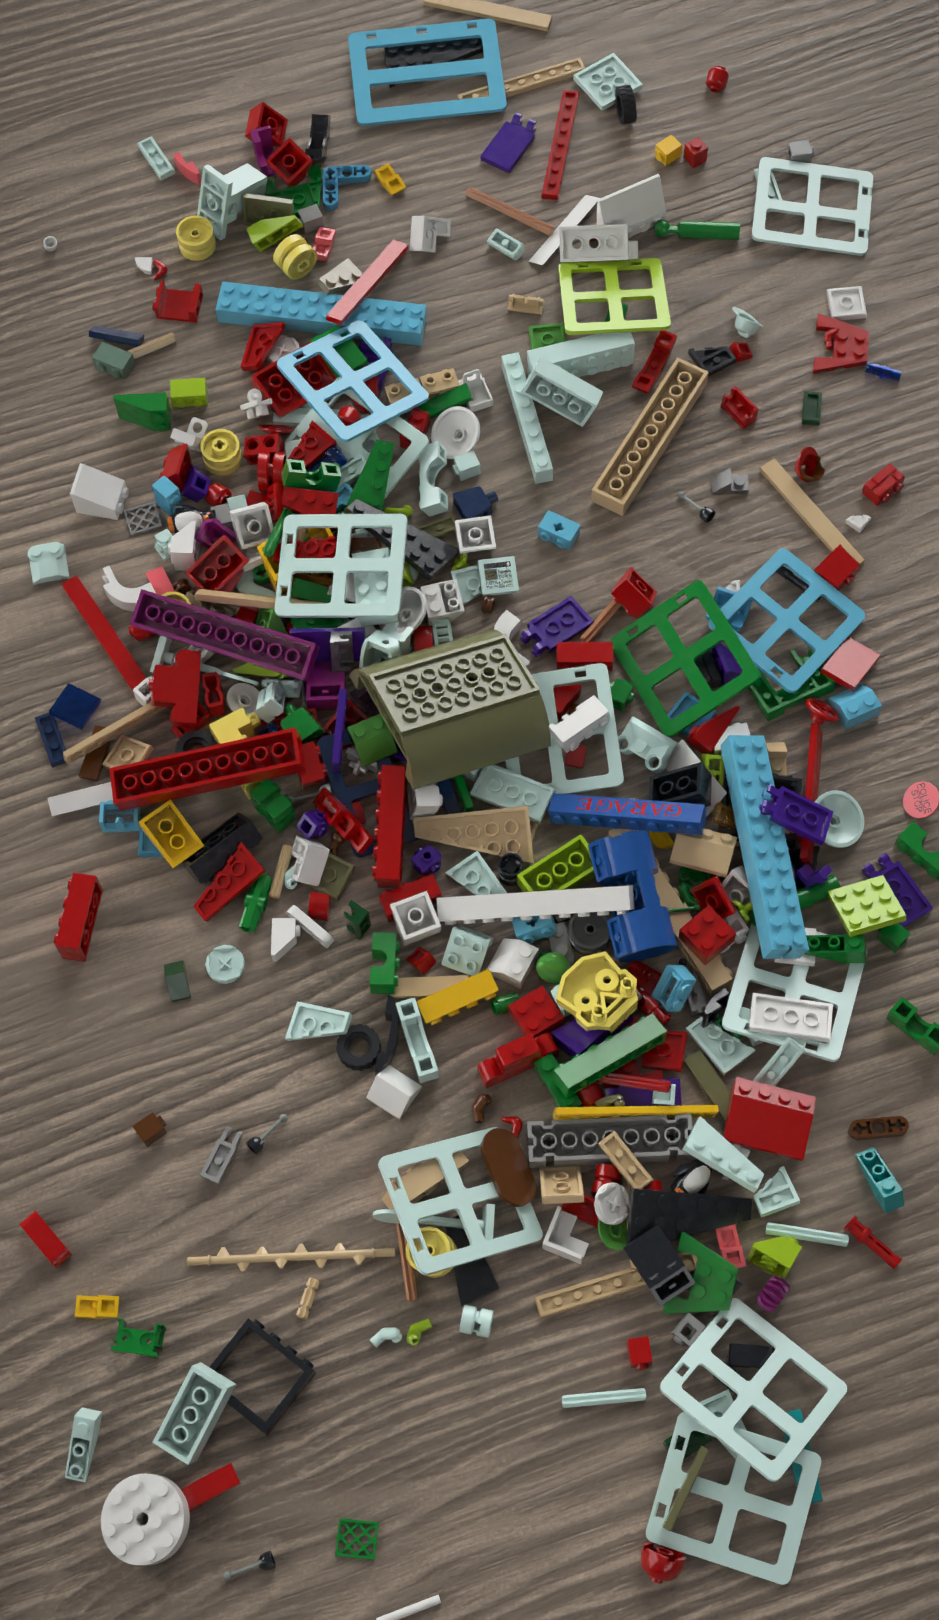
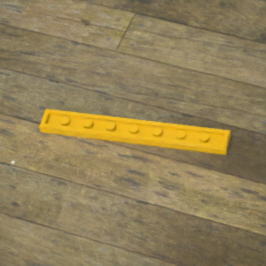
(696, 1111)

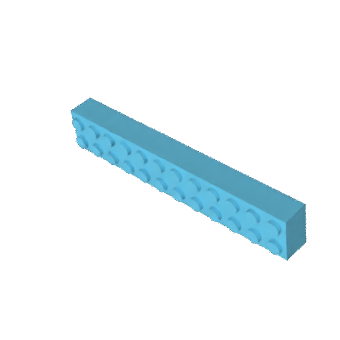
(308, 310)
(763, 849)

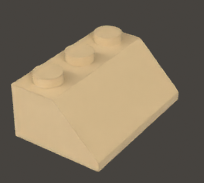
(705, 852)

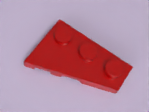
(260, 343)

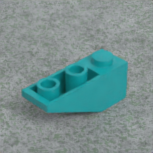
(880, 1180)

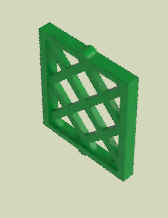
(350, 1530)

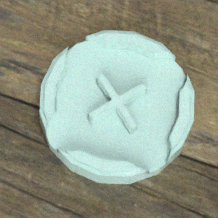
(225, 964)

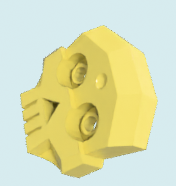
(586, 980)

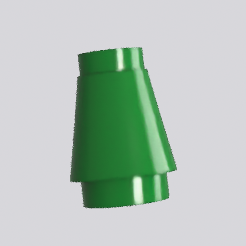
(500, 1004)

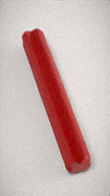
(636, 1082)

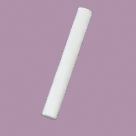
(412, 1609)

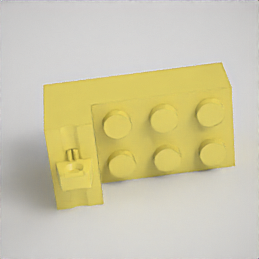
(236, 727)

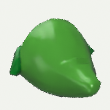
(551, 966)

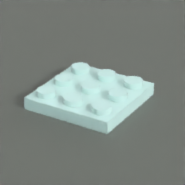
(602, 79)

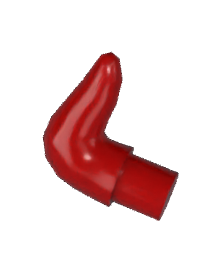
(161, 267)
(828, 338)
(516, 1122)

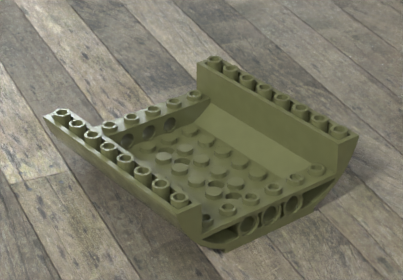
(468, 720)

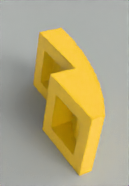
(389, 180)
(96, 1307)

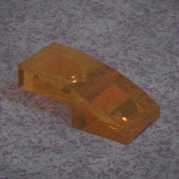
(724, 816)

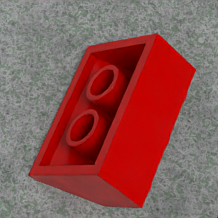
(217, 565)

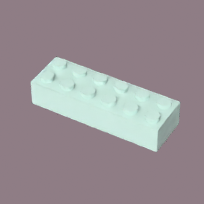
(587, 354)

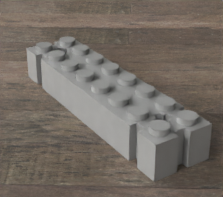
(578, 1139)

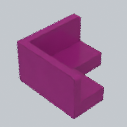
(263, 148)

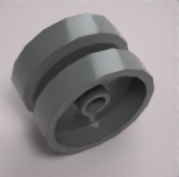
(585, 942)

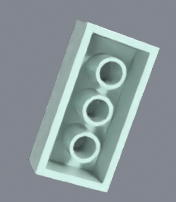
(562, 392)
(372, 587)
(194, 1413)

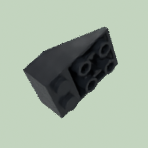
(659, 1265)

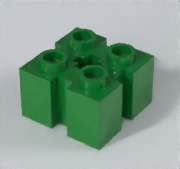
(273, 805)

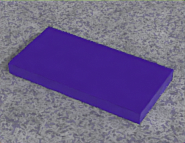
(322, 637)
(339, 731)

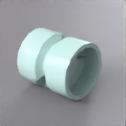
(476, 1321)

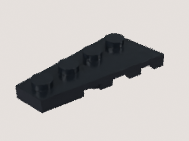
(473, 1278)

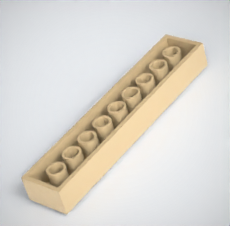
(649, 436)

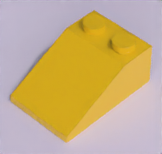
(171, 834)

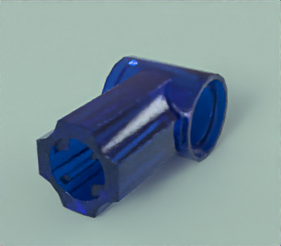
(332, 455)

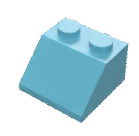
(856, 705)

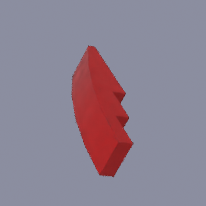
(343, 820)
(210, 1486)

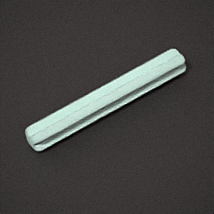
(807, 1234)
(607, 1397)

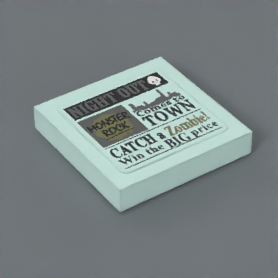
(498, 576)

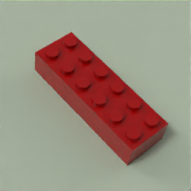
(391, 827)

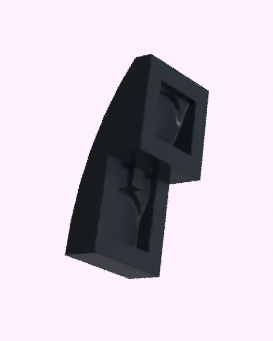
(714, 1006)
(748, 1355)

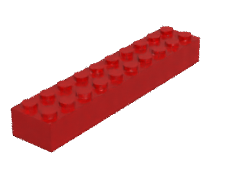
(207, 769)

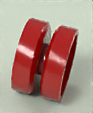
(270, 471)

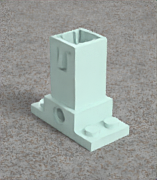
(222, 194)

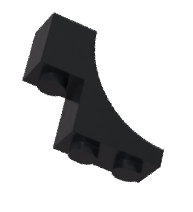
(318, 136)

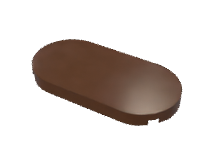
(508, 1167)

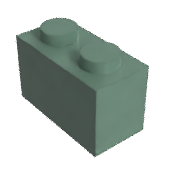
(113, 361)

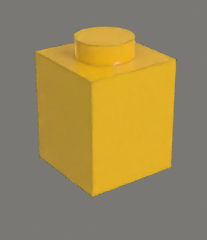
(668, 150)

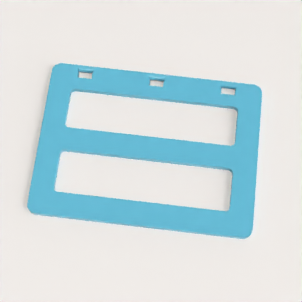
(365, 78)

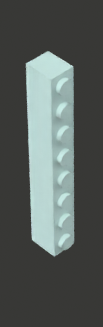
(527, 419)

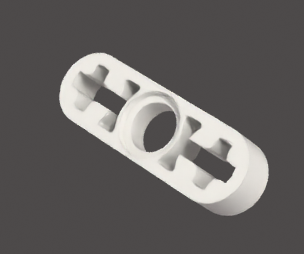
(310, 926)

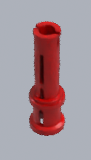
(865, 1236)

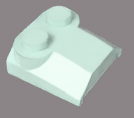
(48, 562)

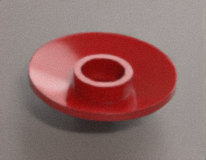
(280, 429)

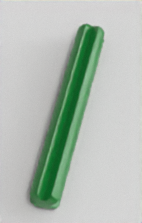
(276, 534)

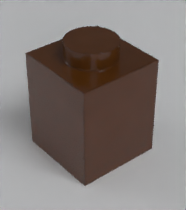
(150, 1129)

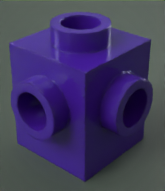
(313, 824)
(426, 860)

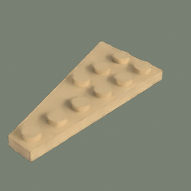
(482, 831)

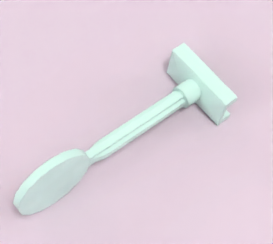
(163, 656)
(485, 1224)

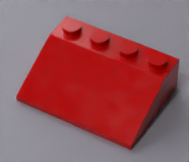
(283, 394)
(769, 1118)

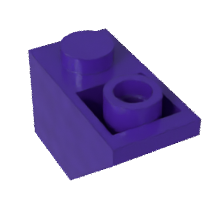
(196, 484)

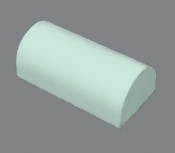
(506, 244)

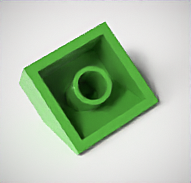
(372, 740)

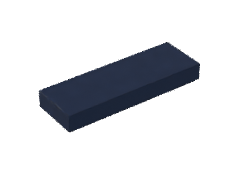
(116, 335)
(51, 738)

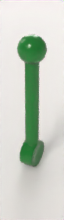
(696, 908)

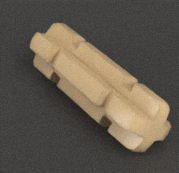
(307, 1298)

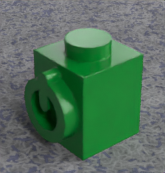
(621, 693)

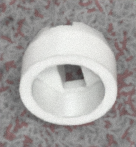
(48, 242)

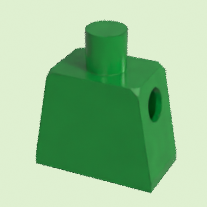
(303, 722)

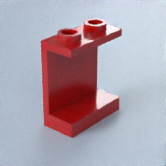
(178, 304)

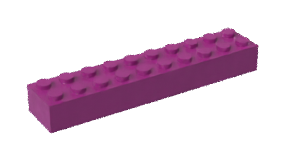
(225, 635)

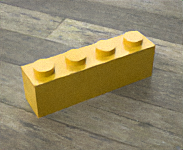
(457, 996)

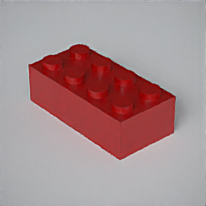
(78, 917)

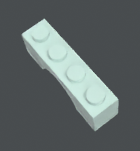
(432, 498)
(417, 1040)

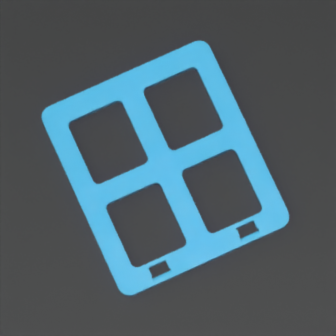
(352, 381)
(789, 618)

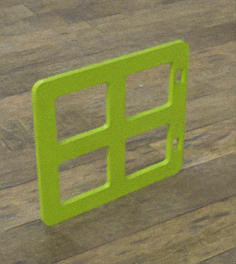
(613, 296)

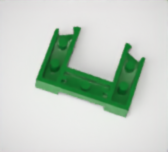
(774, 703)

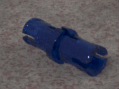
(883, 371)

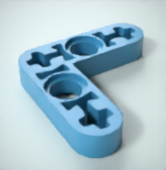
(337, 177)

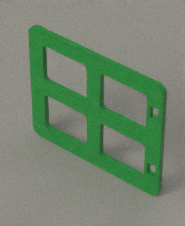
(684, 659)

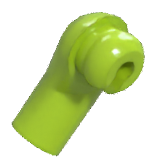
(406, 510)
(416, 1330)

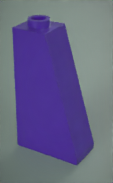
(576, 1040)

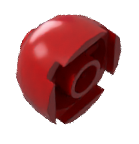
(661, 1563)

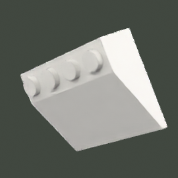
(635, 205)

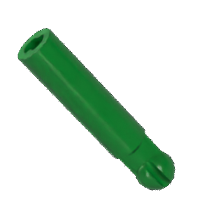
(699, 230)
(811, 895)

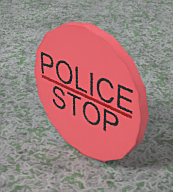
(921, 800)

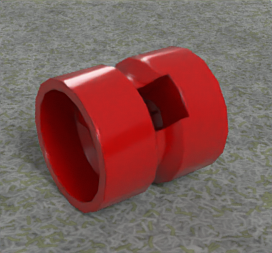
(605, 1174)

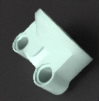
(647, 744)

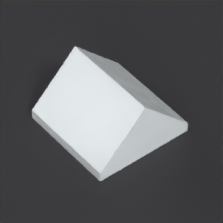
(393, 1091)

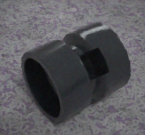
(509, 867)

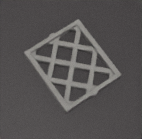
(143, 529)

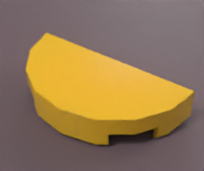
(661, 839)

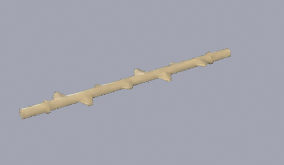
(282, 1258)

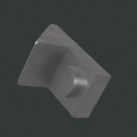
(725, 483)

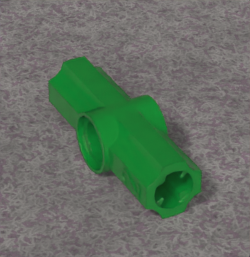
(255, 904)

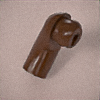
(478, 1106)

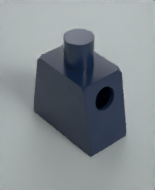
(474, 502)

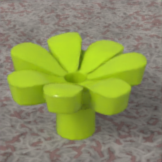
(461, 562)
(743, 910)

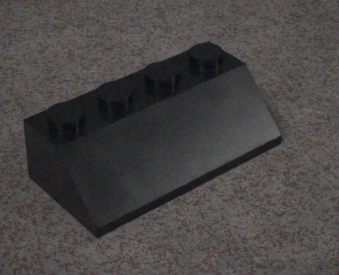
(220, 846)

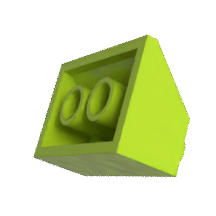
(775, 1255)

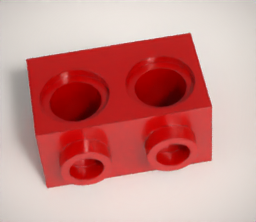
(265, 443)

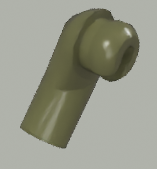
(609, 1100)

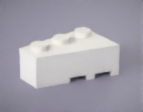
(579, 724)

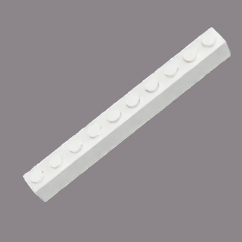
(536, 904)

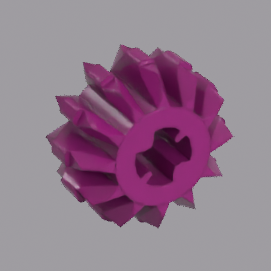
(773, 1293)

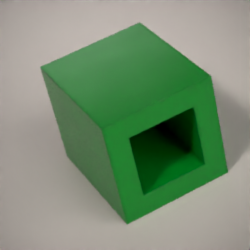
(893, 936)

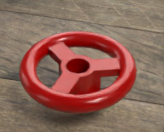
(820, 711)

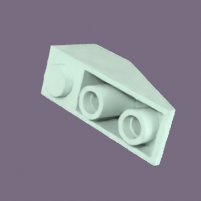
(82, 1443)

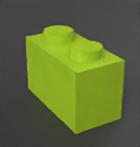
(188, 392)

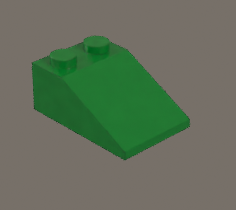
(347, 350)
(145, 410)

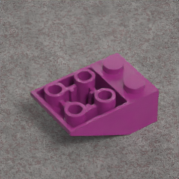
(324, 687)

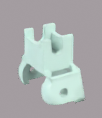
(385, 644)

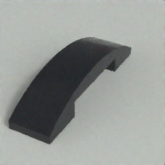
(391, 1014)

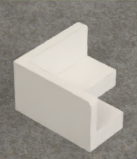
(424, 232)
(310, 860)
(559, 1239)

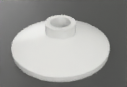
(245, 693)

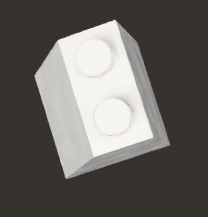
(98, 493)

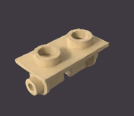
(526, 305)

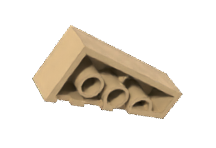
(423, 1179)

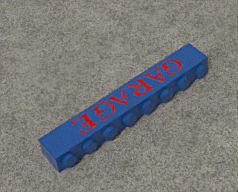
(627, 814)

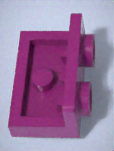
(211, 531)

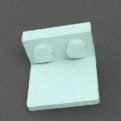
(466, 950)

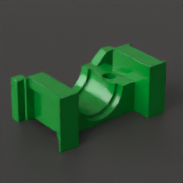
(137, 1340)

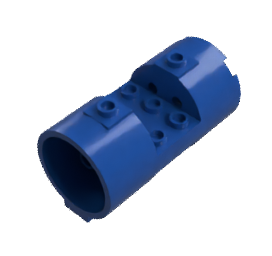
(648, 927)

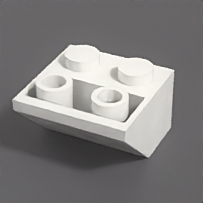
(443, 601)

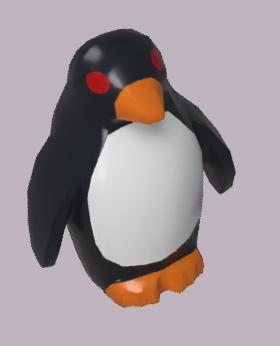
(180, 519)
(692, 1177)

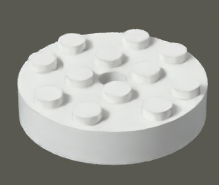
(124, 1514)

